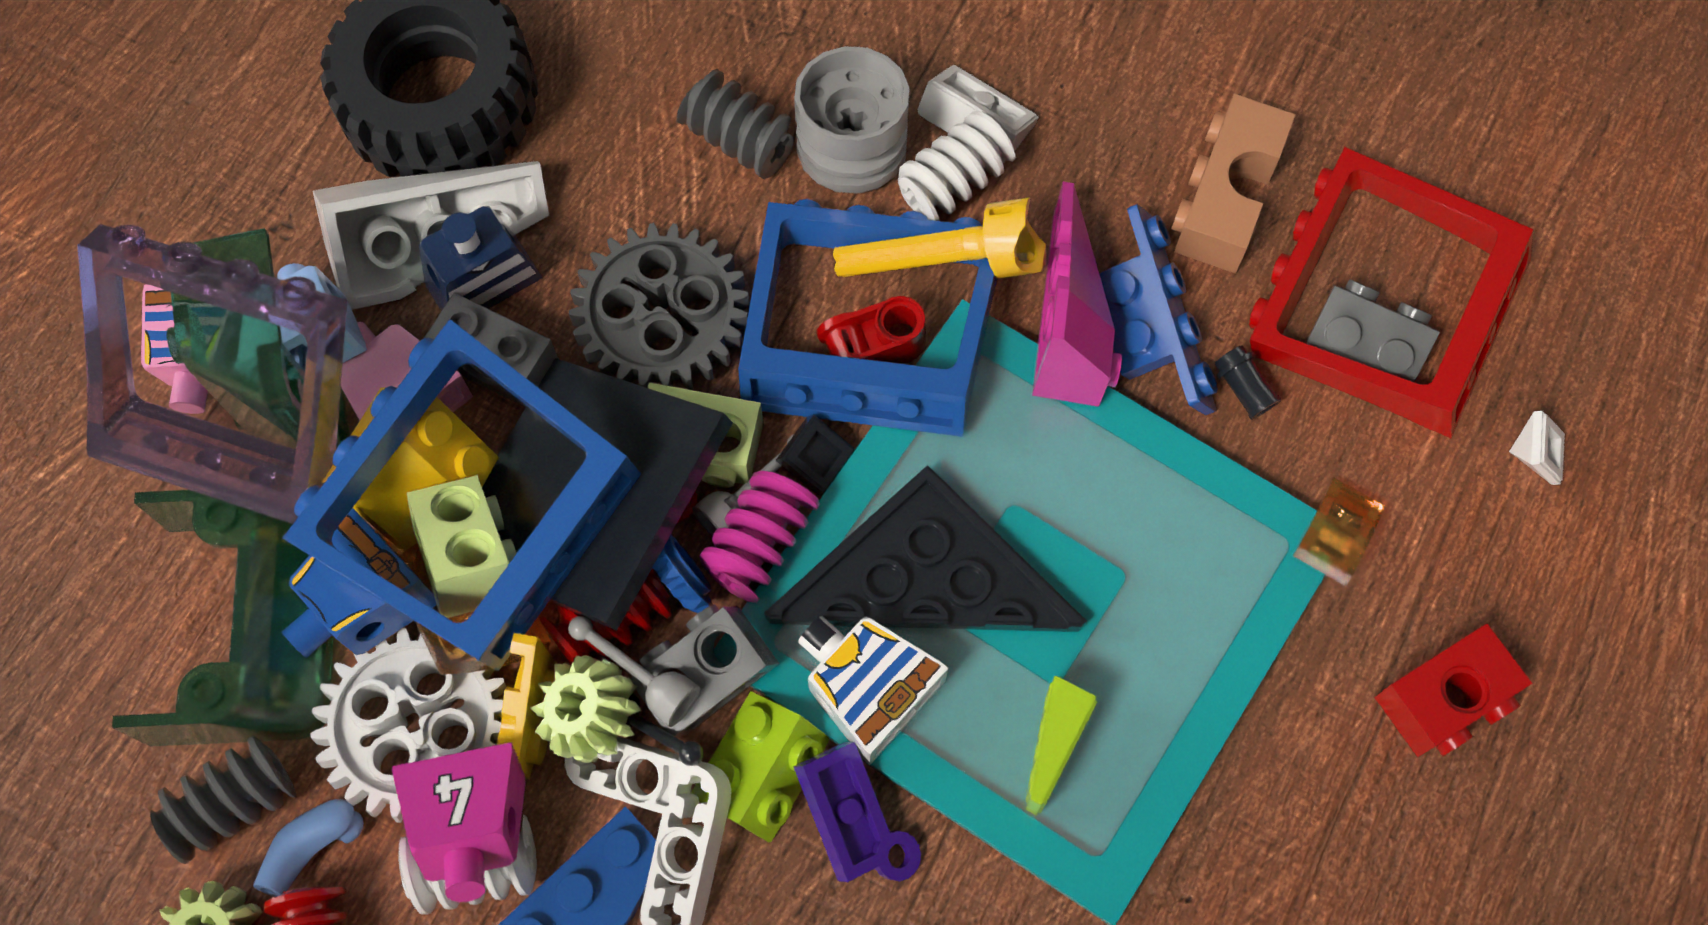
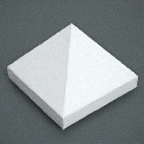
(1541, 447)

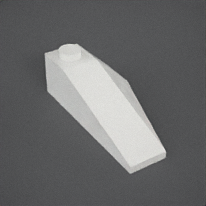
(377, 224)

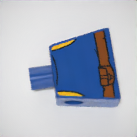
(343, 607)

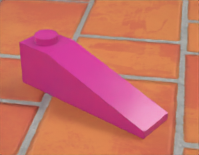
(1076, 326)

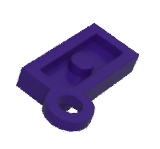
(851, 816)

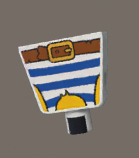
(869, 681)

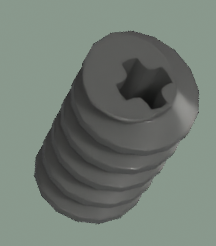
(735, 125)
(221, 801)

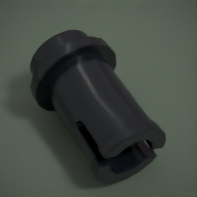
(1247, 381)

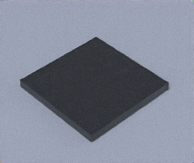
(660, 435)

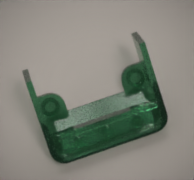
(242, 356)
(267, 682)

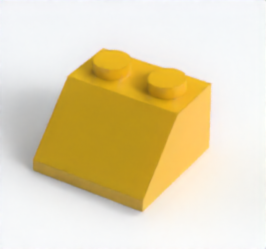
(432, 454)

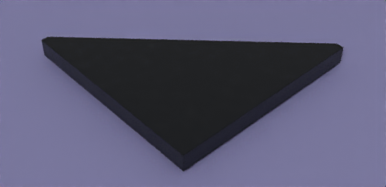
(926, 566)

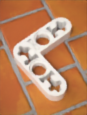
(674, 802)

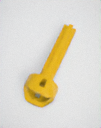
(1004, 239)

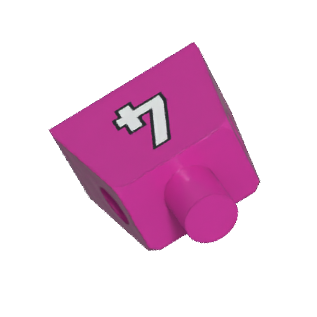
(462, 815)

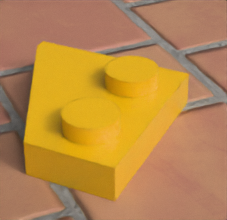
(518, 718)

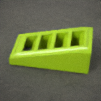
(1061, 725)

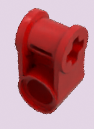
(868, 332)

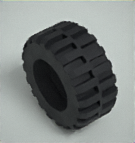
(442, 135)

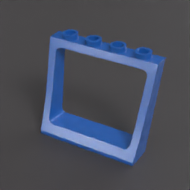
(853, 387)
(543, 558)

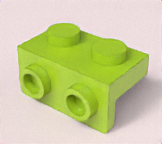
(760, 761)

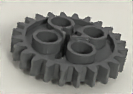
(691, 275)

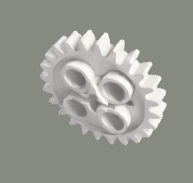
(394, 674)

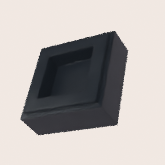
(815, 454)

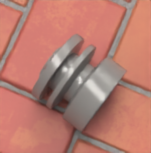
(851, 119)

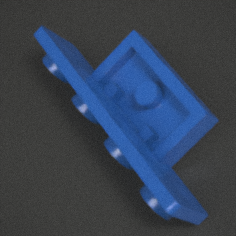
(1151, 315)

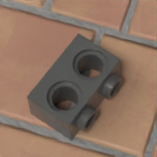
(697, 660)

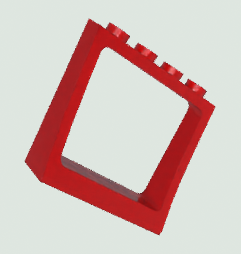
(1431, 405)

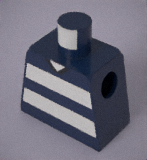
(475, 259)

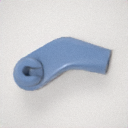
(302, 840)

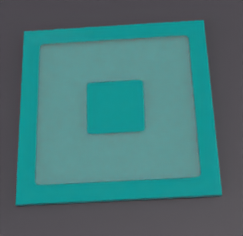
(1143, 534)

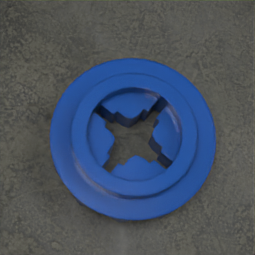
(683, 576)

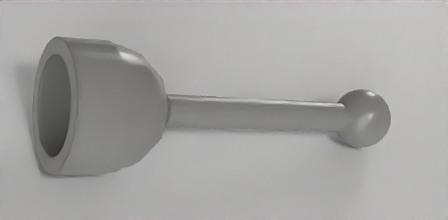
(715, 506)
(667, 695)

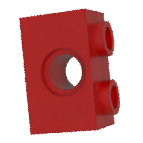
(1476, 666)

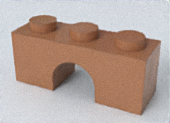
(1220, 219)

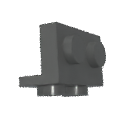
(1372, 333)

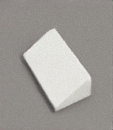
(957, 94)

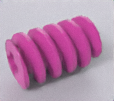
(755, 531)

